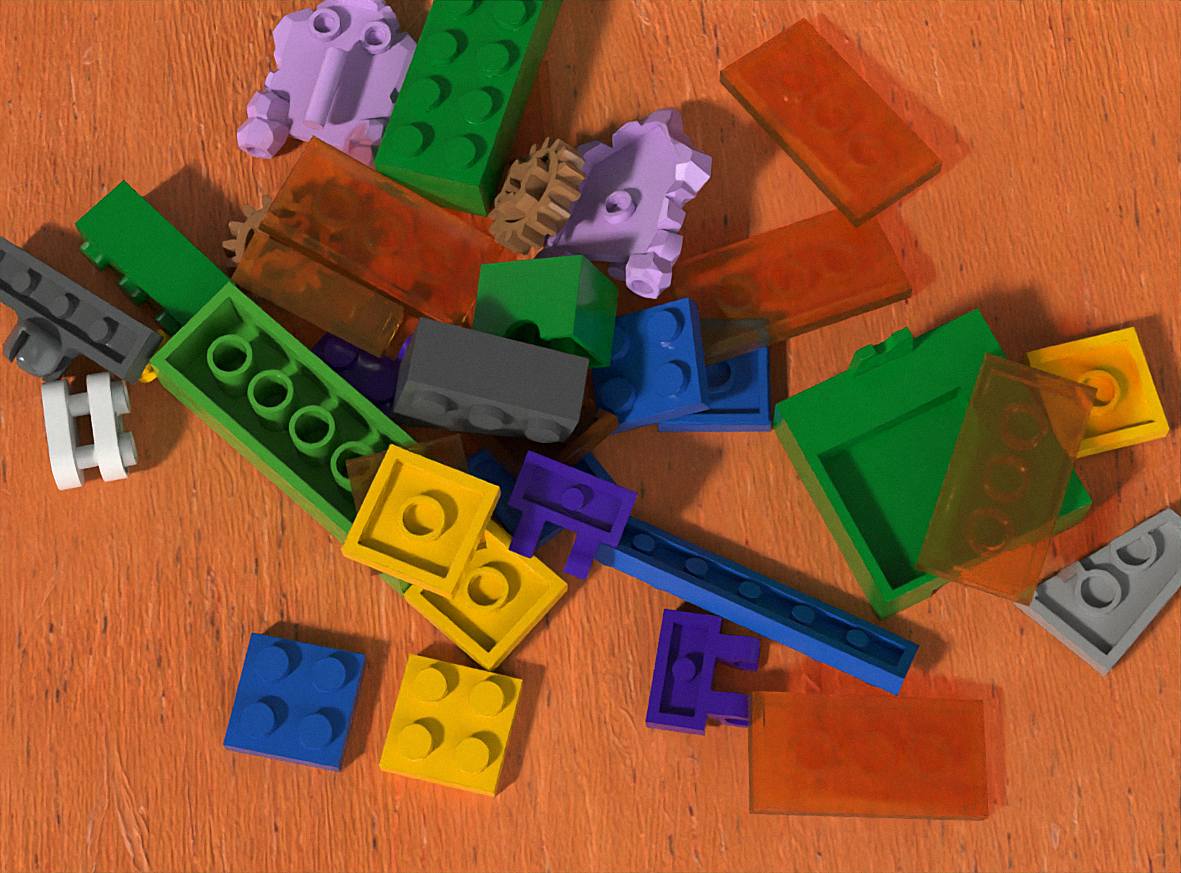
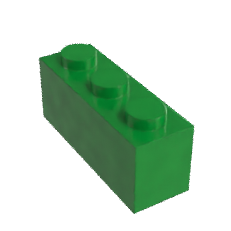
(149, 257)

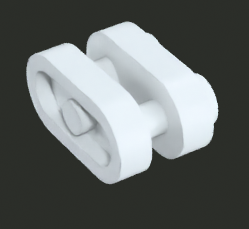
(112, 447)

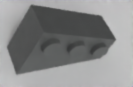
(487, 385)

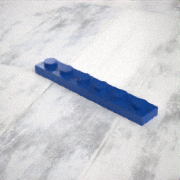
(761, 605)

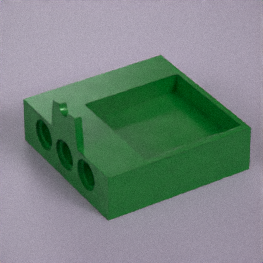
(880, 446)

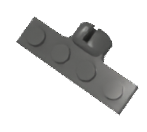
(66, 320)

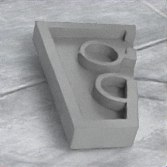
(1114, 593)

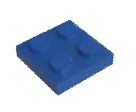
(654, 367)
(295, 702)

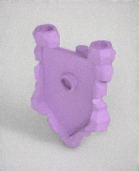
(331, 80)
(634, 201)

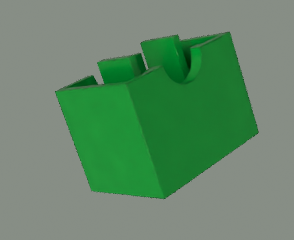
(549, 304)

